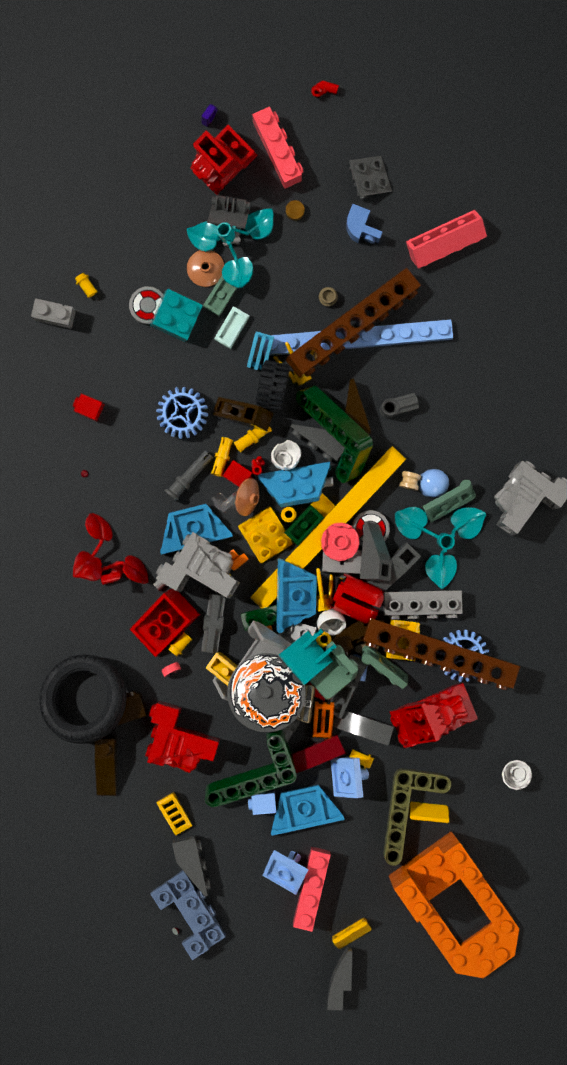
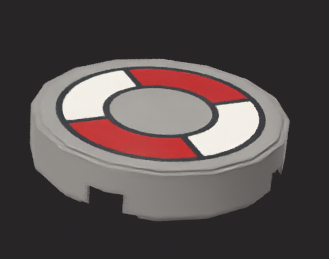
(144, 304)
(373, 517)

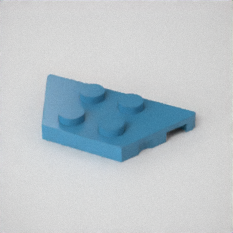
(296, 485)
(194, 519)
(294, 595)
(304, 809)

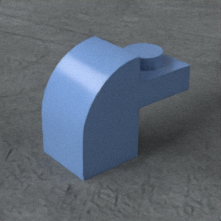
(357, 226)

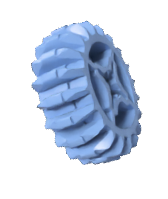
(190, 408)
(455, 641)

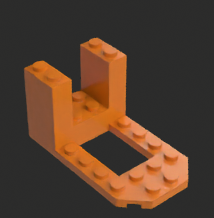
(433, 873)

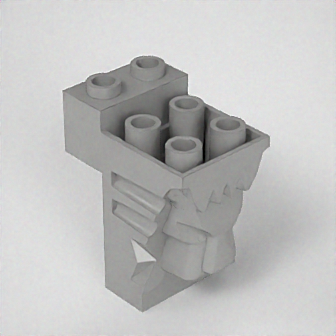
(524, 493)
(202, 563)

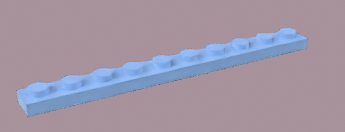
(377, 336)

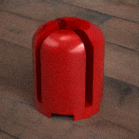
(361, 591)

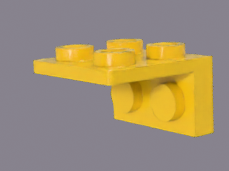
(265, 534)

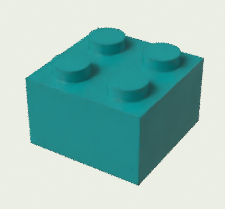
(176, 315)

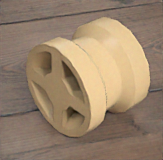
(410, 480)

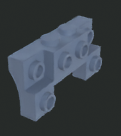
(194, 910)

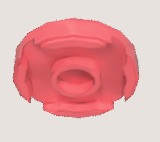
(340, 542)

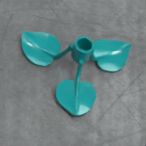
(237, 271)
(440, 568)

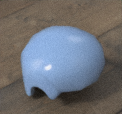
(433, 483)

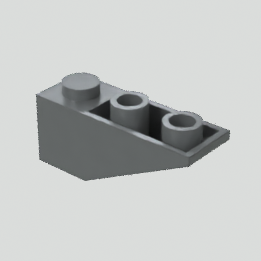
(320, 440)
(375, 557)
(401, 562)
(189, 859)

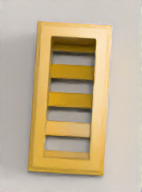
(165, 800)

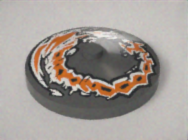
(265, 693)

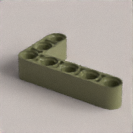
(403, 807)

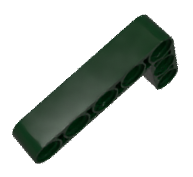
(342, 428)
(256, 775)

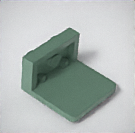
(336, 674)

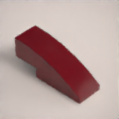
(317, 753)

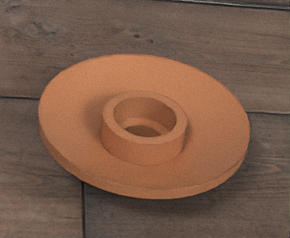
(206, 277)
(247, 497)

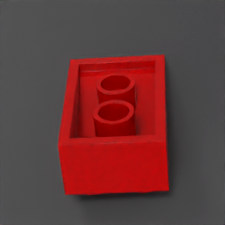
(164, 621)

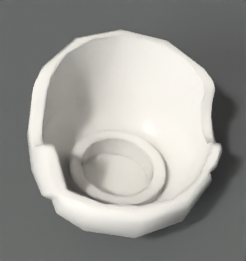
(286, 455)
(331, 622)
(516, 774)

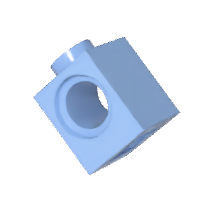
(262, 803)

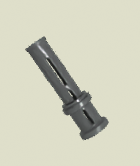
(182, 483)

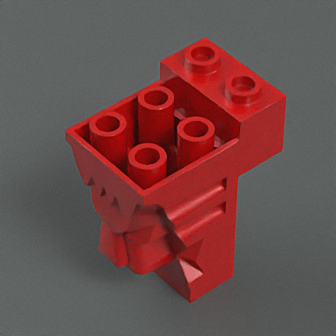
(221, 158)
(433, 716)
(176, 744)

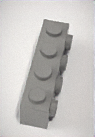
(422, 603)

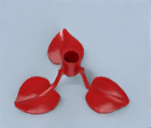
(89, 567)

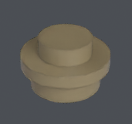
(328, 296)

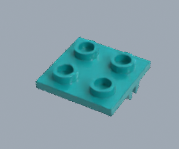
(306, 657)

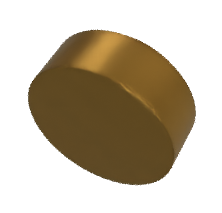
(295, 210)

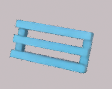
(257, 365)

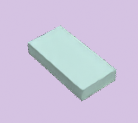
(231, 327)

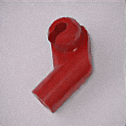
(324, 87)
(256, 465)
(113, 576)

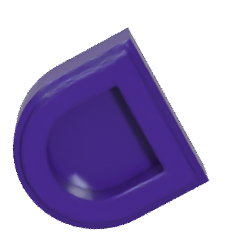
(209, 115)

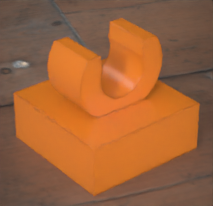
(237, 560)

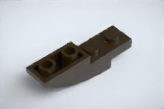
(354, 632)

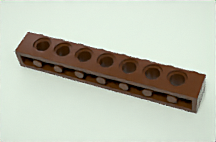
(404, 281)
(508, 670)

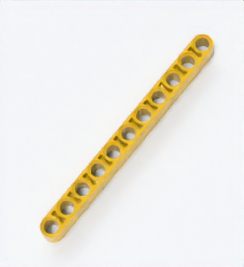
(340, 514)

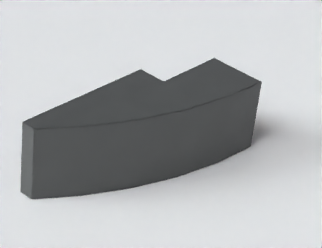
(343, 697)
(364, 727)
(340, 981)

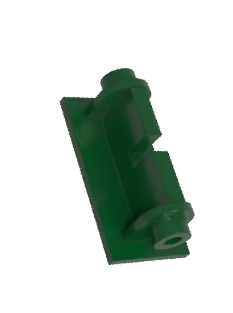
(265, 616)

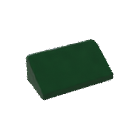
(304, 525)

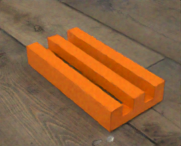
(324, 707)

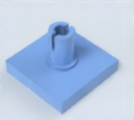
(348, 777)
(285, 871)

